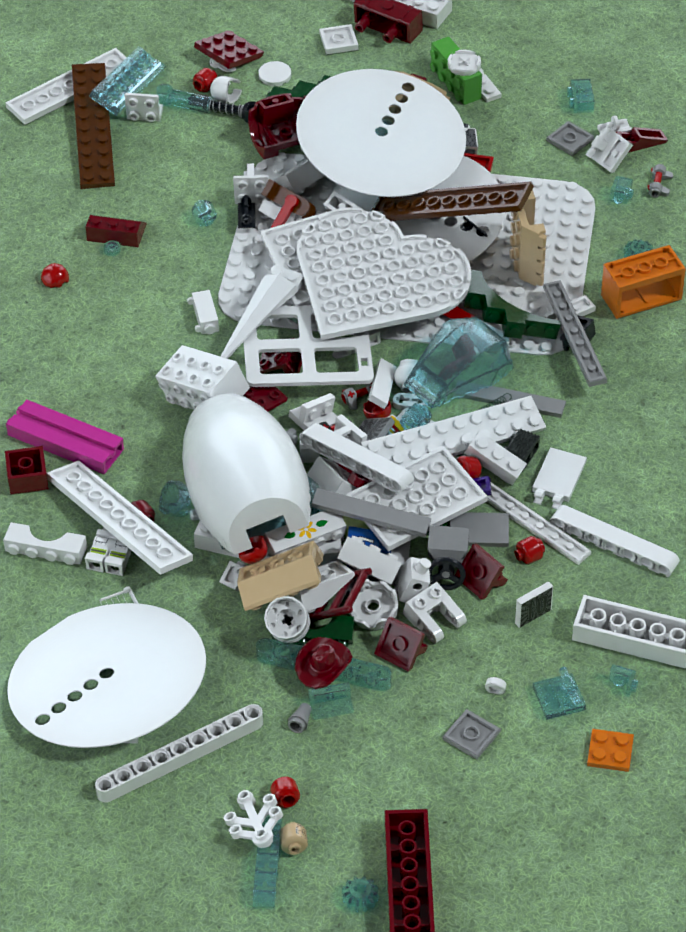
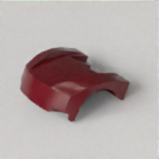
(274, 124)

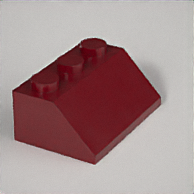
(124, 231)

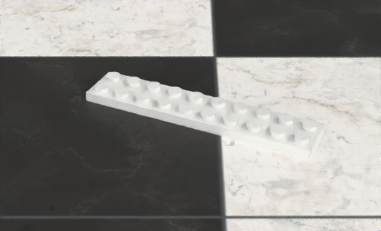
(459, 431)
(120, 517)

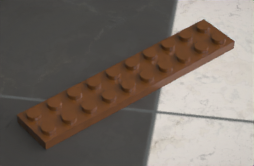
(92, 128)
(456, 201)

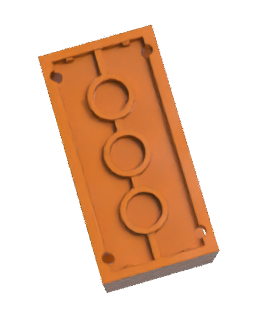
(643, 281)

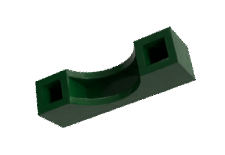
(339, 629)

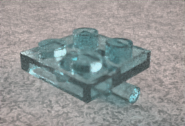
(559, 695)

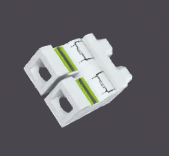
(107, 552)

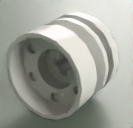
(276, 615)

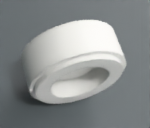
(495, 685)

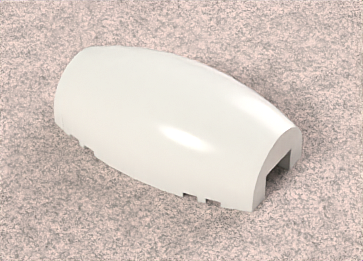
(242, 470)

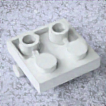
(609, 149)

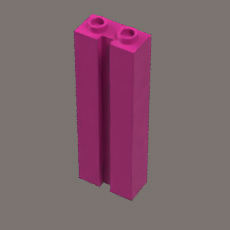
(65, 436)

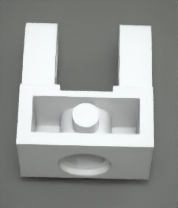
(427, 602)

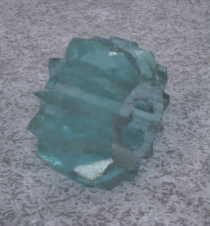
(636, 246)
(415, 416)
(352, 895)

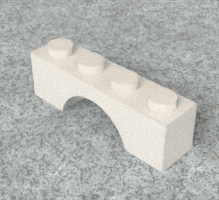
(68, 548)

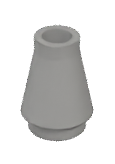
(299, 719)

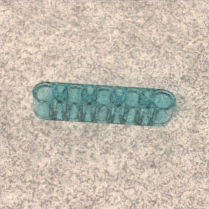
(267, 870)

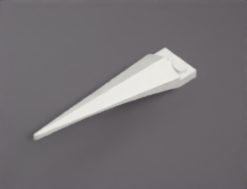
(271, 293)

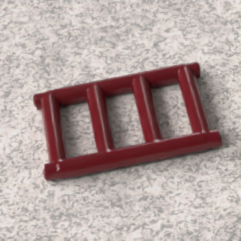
(334, 610)

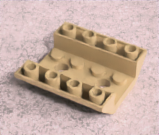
(280, 575)

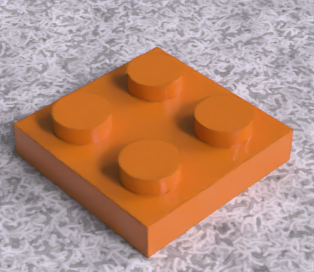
(610, 750)

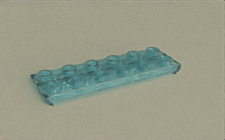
(129, 77)

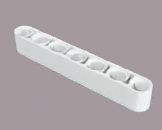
(357, 458)
(614, 539)

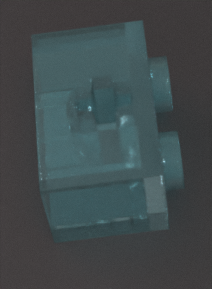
(581, 96)

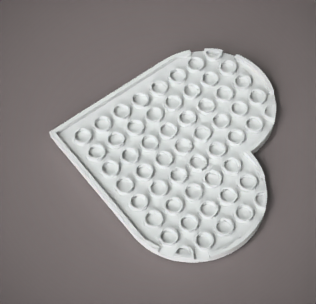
(372, 276)

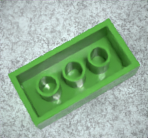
(465, 88)

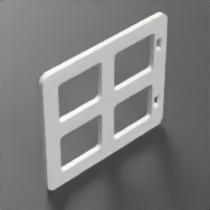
(306, 345)

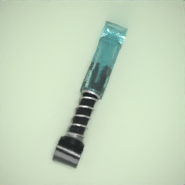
(200, 102)

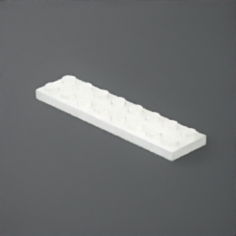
(56, 91)

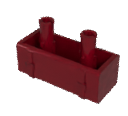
(390, 18)

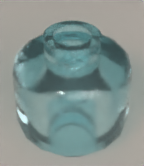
(203, 212)

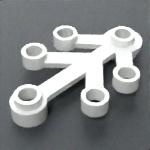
(262, 836)

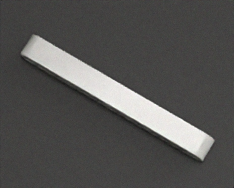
(246, 719)

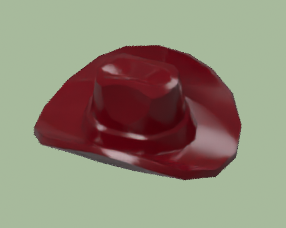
(321, 662)

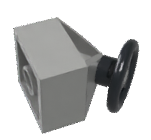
(448, 549)

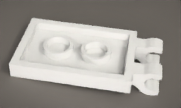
(558, 476)

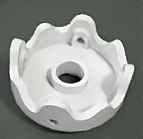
(377, 593)

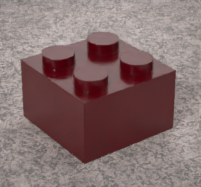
(26, 470)

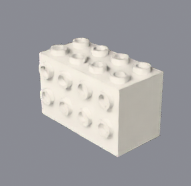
(198, 375)

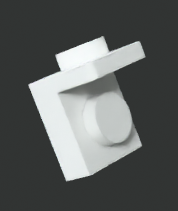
(231, 574)

